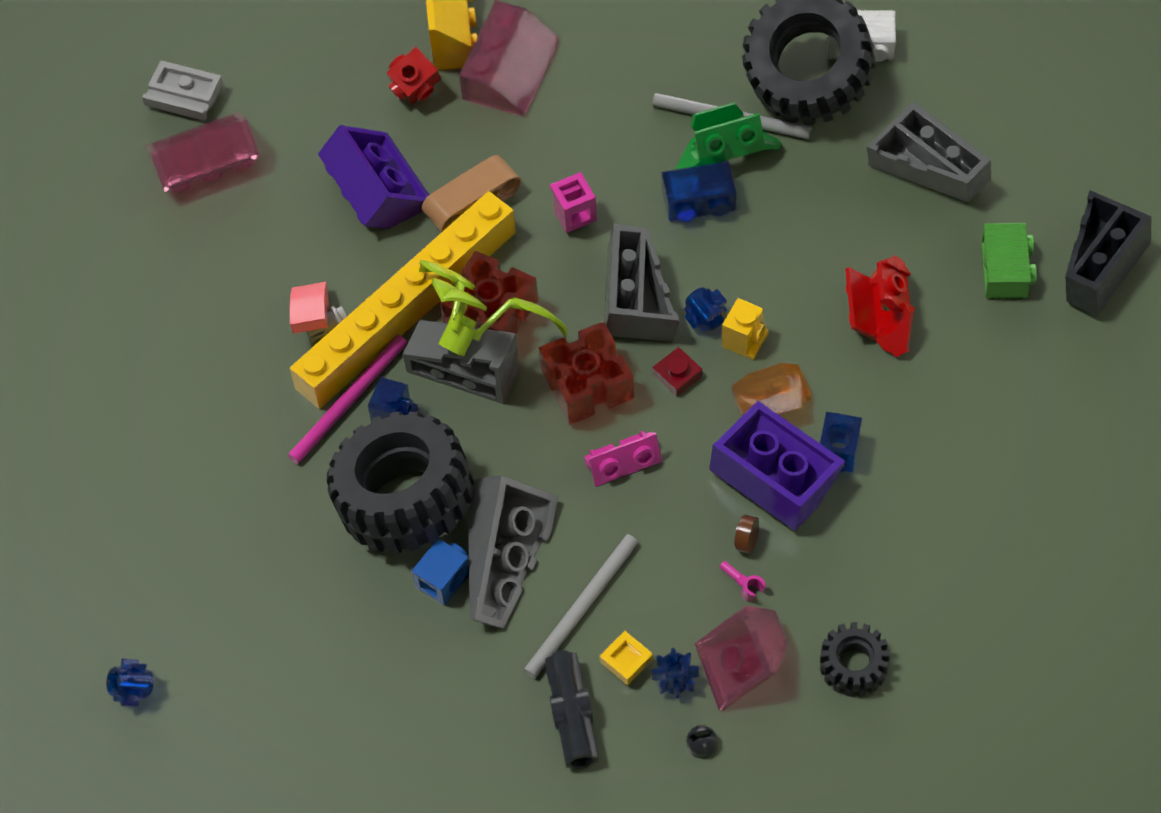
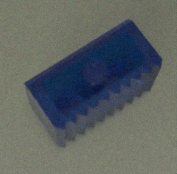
(698, 191)

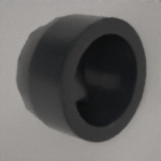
(702, 747)

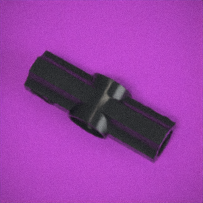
(571, 709)

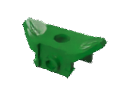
(724, 135)

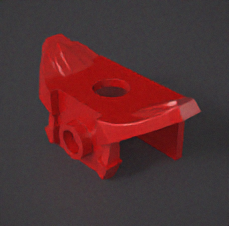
(867, 300)

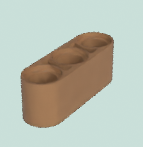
(461, 193)

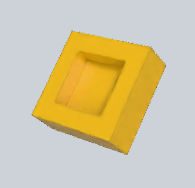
(626, 658)

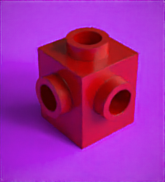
(412, 76)

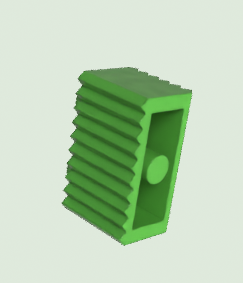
(1006, 260)

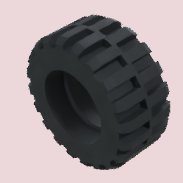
(821, 95)
(413, 514)

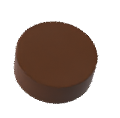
(746, 533)

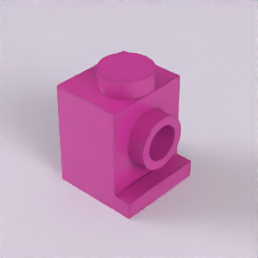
(574, 202)

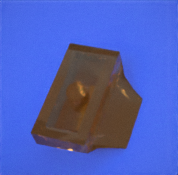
(777, 387)

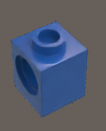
(441, 571)

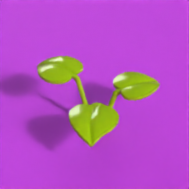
(460, 328)

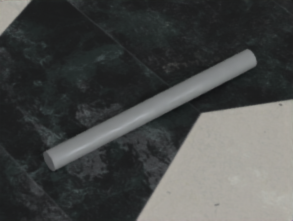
(768, 123)
(580, 606)

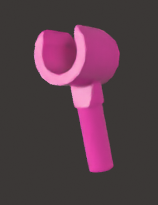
(744, 581)

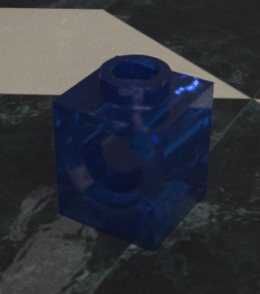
(845, 430)

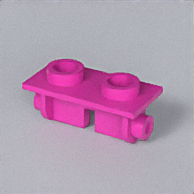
(629, 457)

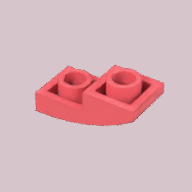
(309, 307)

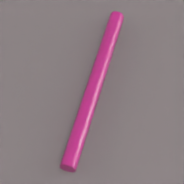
(347, 399)

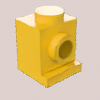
(744, 329)

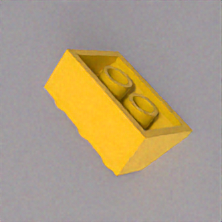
(450, 32)

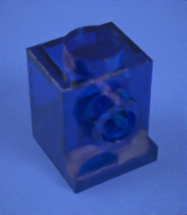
(390, 397)

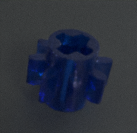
(705, 309)
(130, 682)
(676, 682)

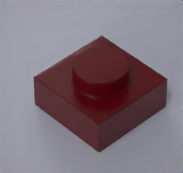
(677, 371)

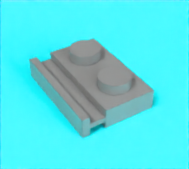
(182, 90)

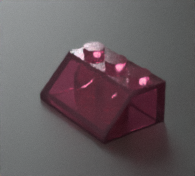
(507, 59)
(203, 152)

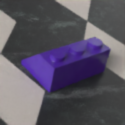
(373, 176)
(775, 465)

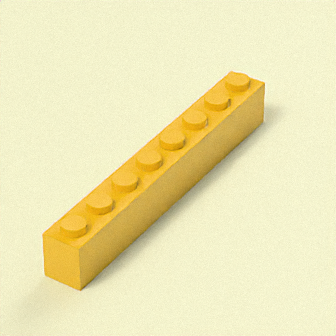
(399, 302)

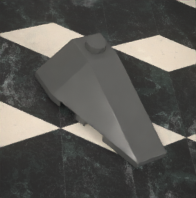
(505, 533)

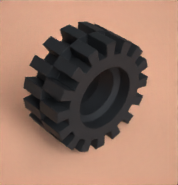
(860, 639)

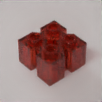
(494, 290)
(586, 372)

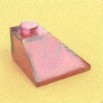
(741, 653)

